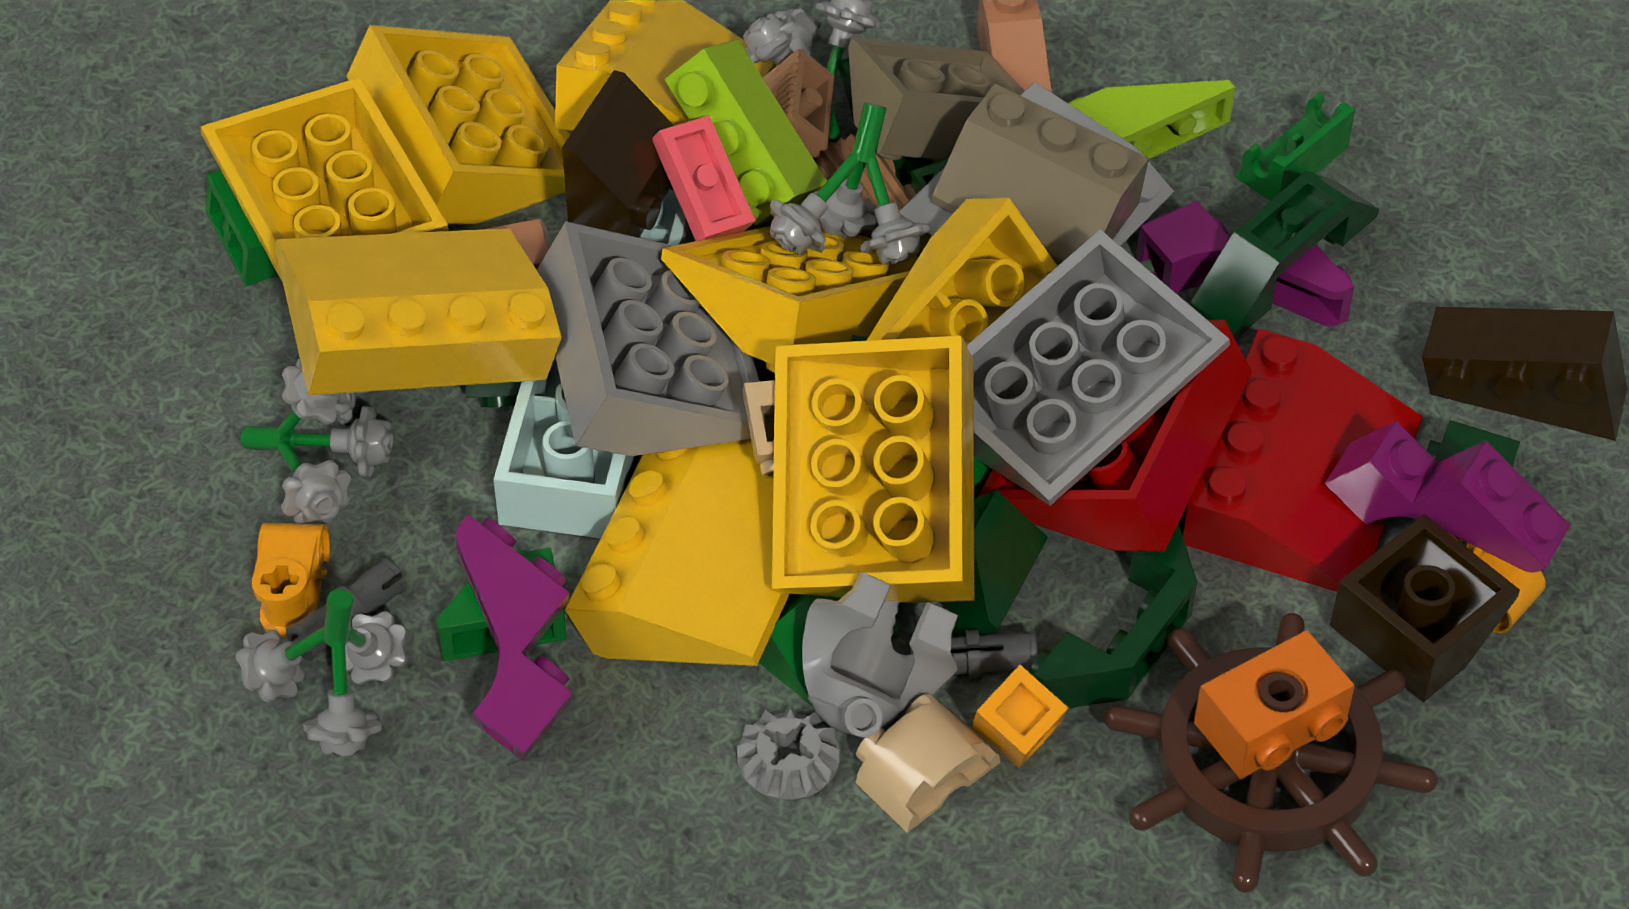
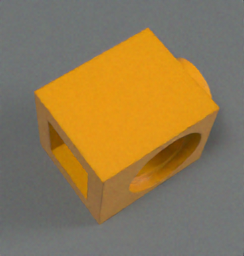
(1019, 716)

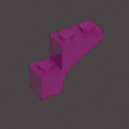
(1190, 241)
(1467, 495)
(519, 607)

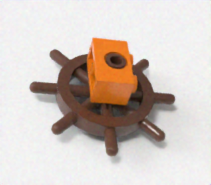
(1260, 716)

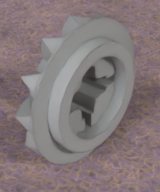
(795, 775)

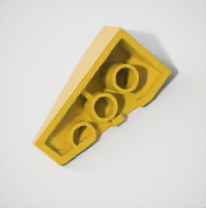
(967, 274)

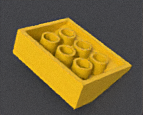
(646, 44)
(465, 118)
(321, 169)
(784, 298)
(417, 310)
(874, 468)
(684, 562)

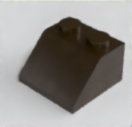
(612, 164)
(1422, 606)

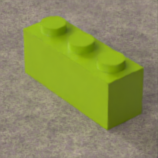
(750, 125)

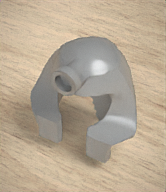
(851, 662)

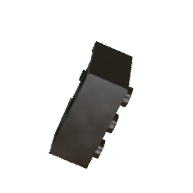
(1530, 364)

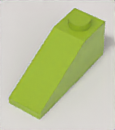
(1160, 114)

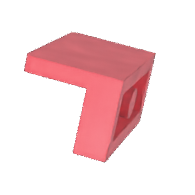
(703, 179)

